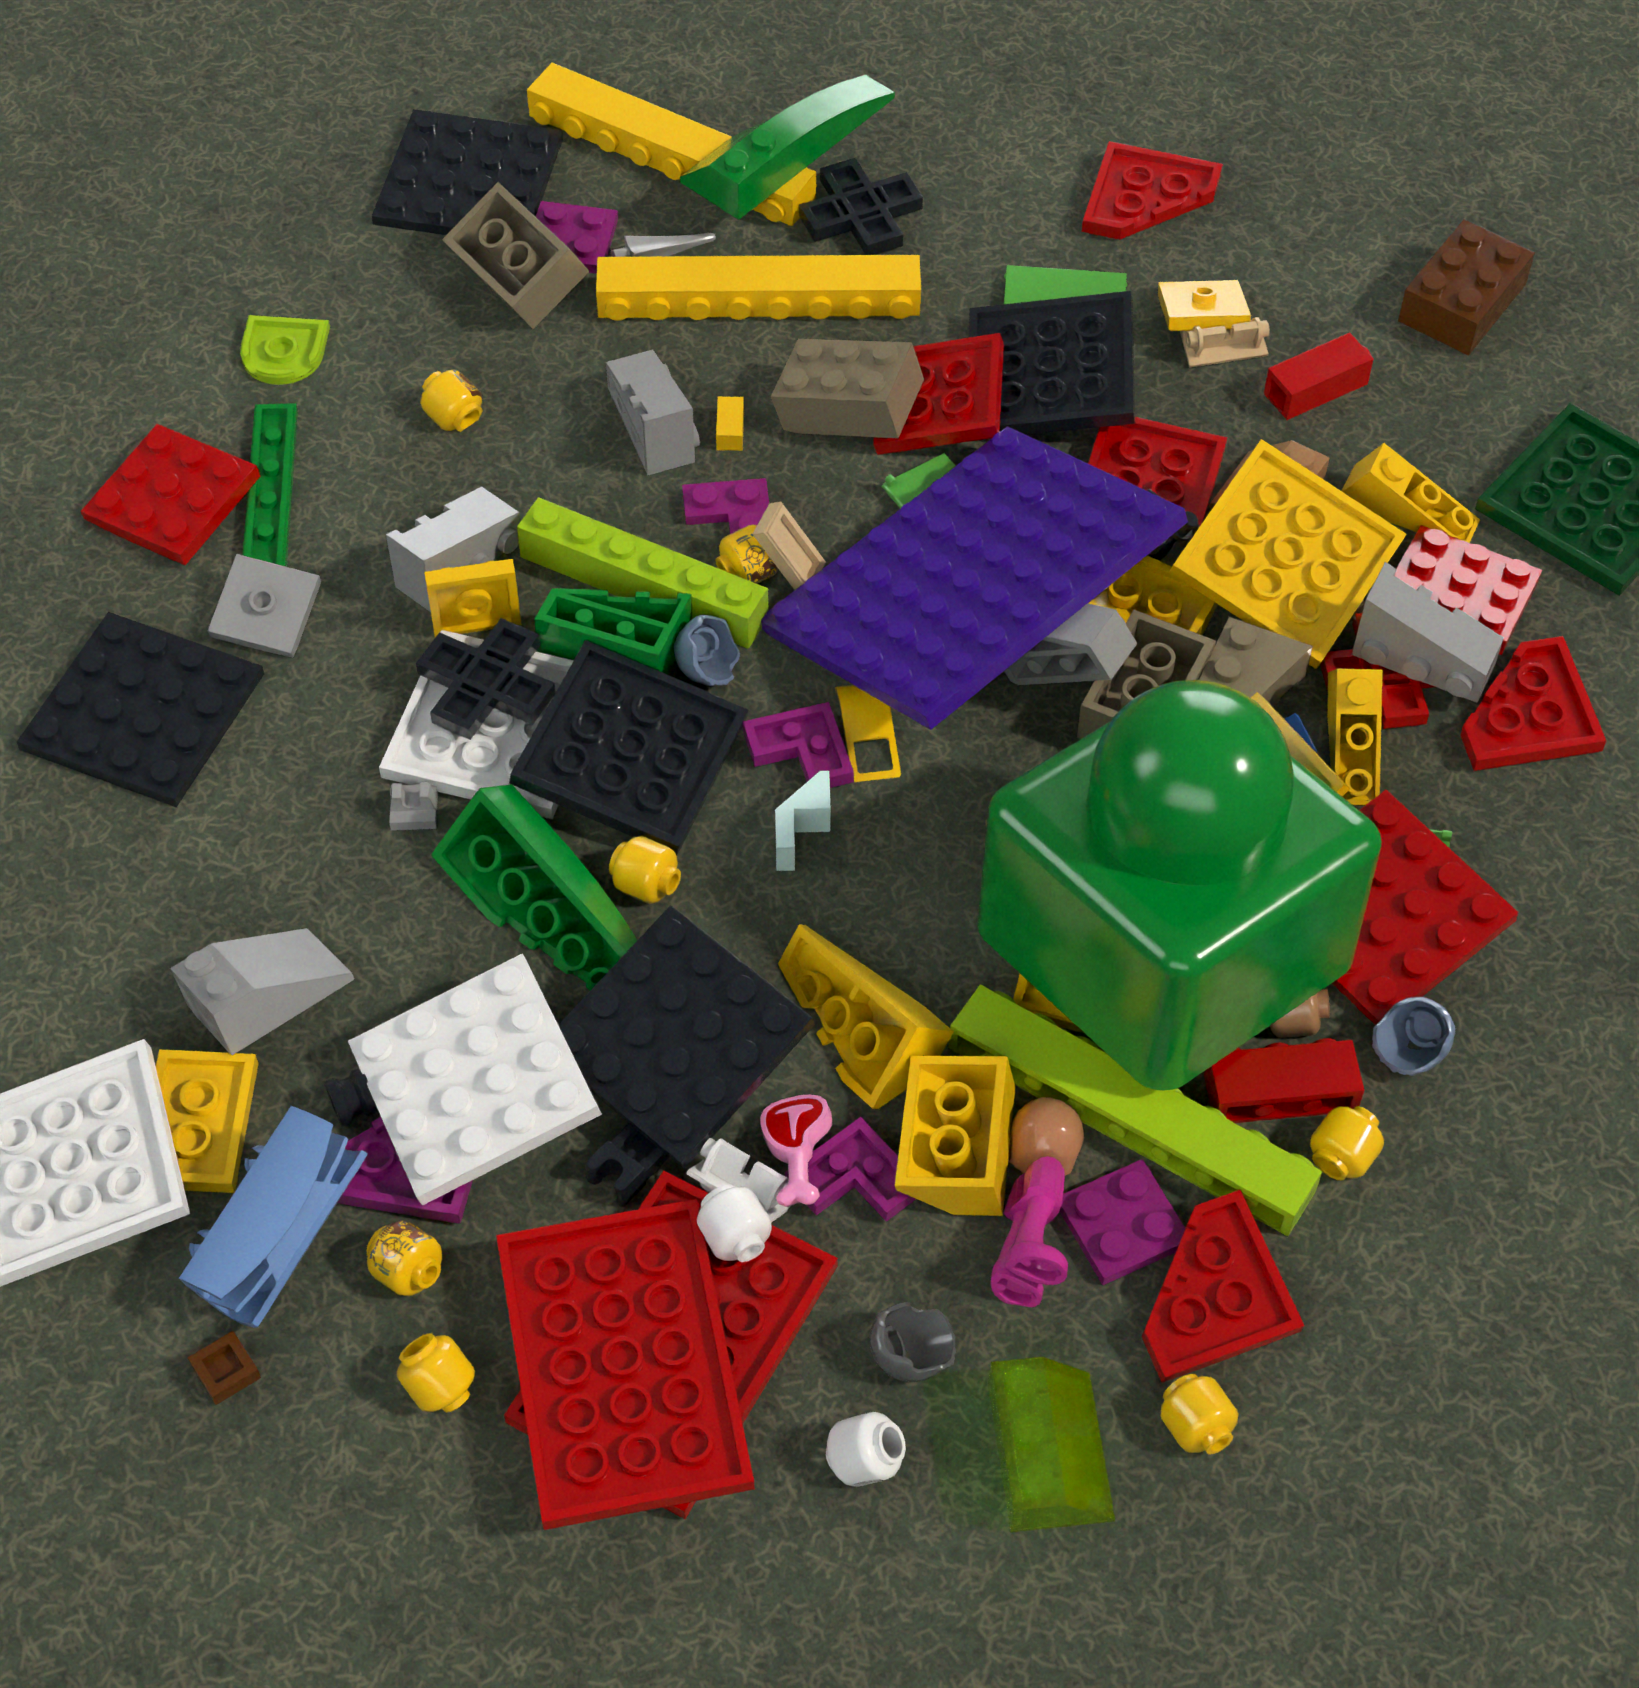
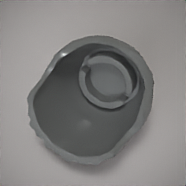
(924, 1336)

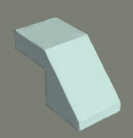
(802, 812)

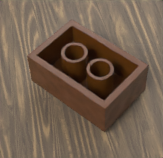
(1466, 287)

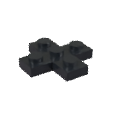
(861, 207)
(485, 678)

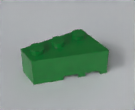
(629, 626)

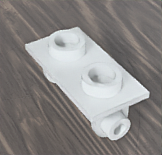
(726, 1165)

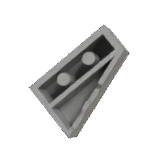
(653, 411)
(467, 533)
(1425, 640)

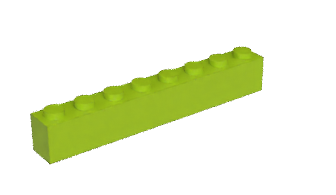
(1157, 1124)

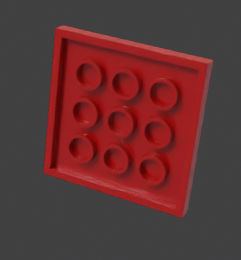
(1420, 915)

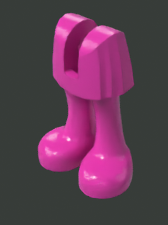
(1024, 1258)

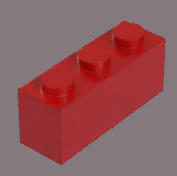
(1285, 1081)

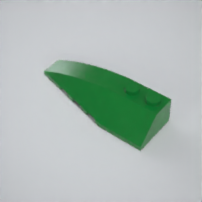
(775, 151)
(533, 881)

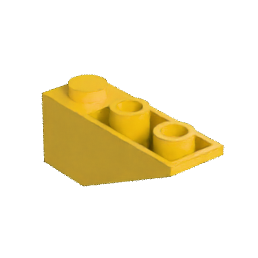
(1406, 496)
(1356, 731)

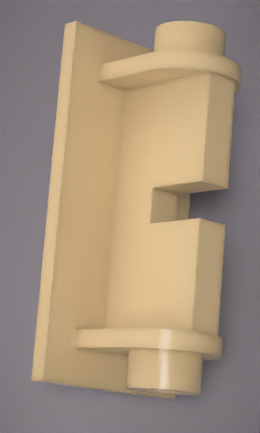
(1221, 345)

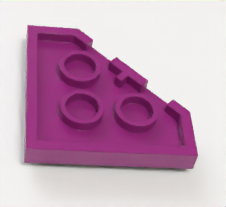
(385, 1185)

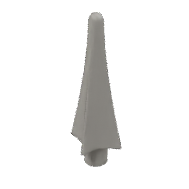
(660, 245)

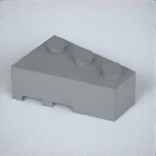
(1081, 649)

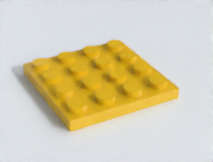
(1288, 551)

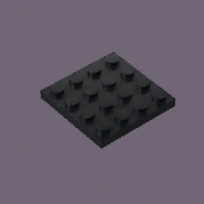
(454, 161)
(1064, 361)
(141, 709)
(629, 746)
(680, 1035)

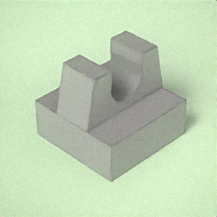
(413, 806)

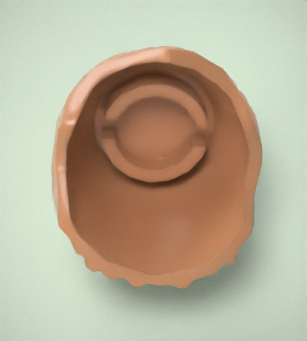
(1043, 1130)

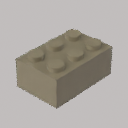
(515, 255)
(848, 388)
(1160, 657)

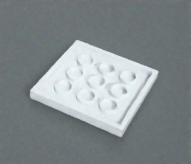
(461, 765)
(473, 1079)
(85, 1161)

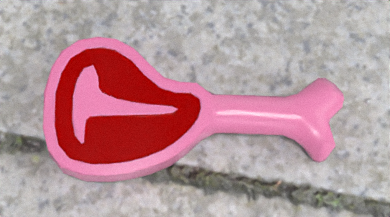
(790, 1132)

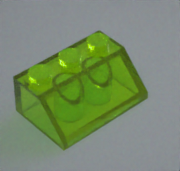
(1048, 1445)

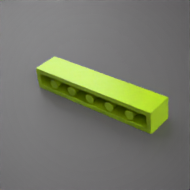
(629, 564)

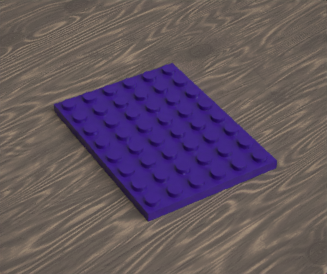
(971, 575)

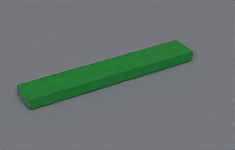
(271, 495)

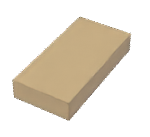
(788, 545)

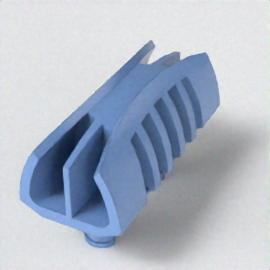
(271, 1217)

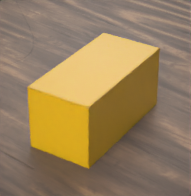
(730, 423)

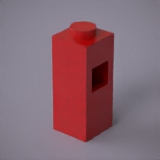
(1318, 376)

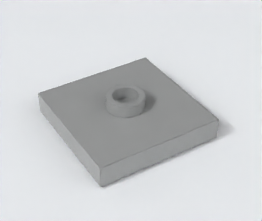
(264, 606)

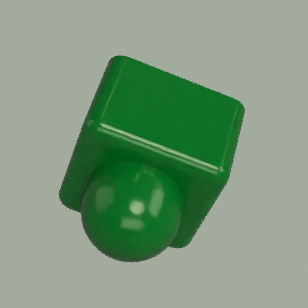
(1176, 880)

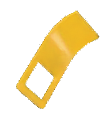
(866, 720)

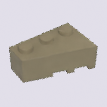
(1257, 661)

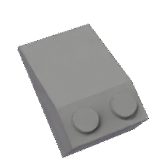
(257, 983)

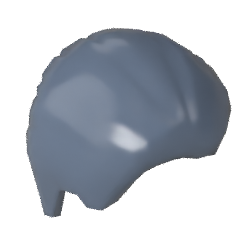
(706, 651)
(1421, 1022)

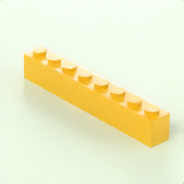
(645, 133)
(758, 286)

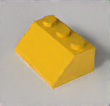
(957, 1133)

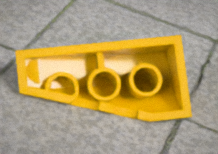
(863, 1016)

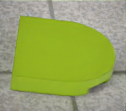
(283, 347)

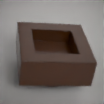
(224, 1367)

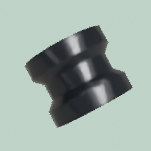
(350, 1097)

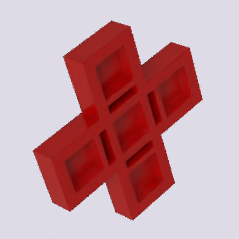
(1401, 697)

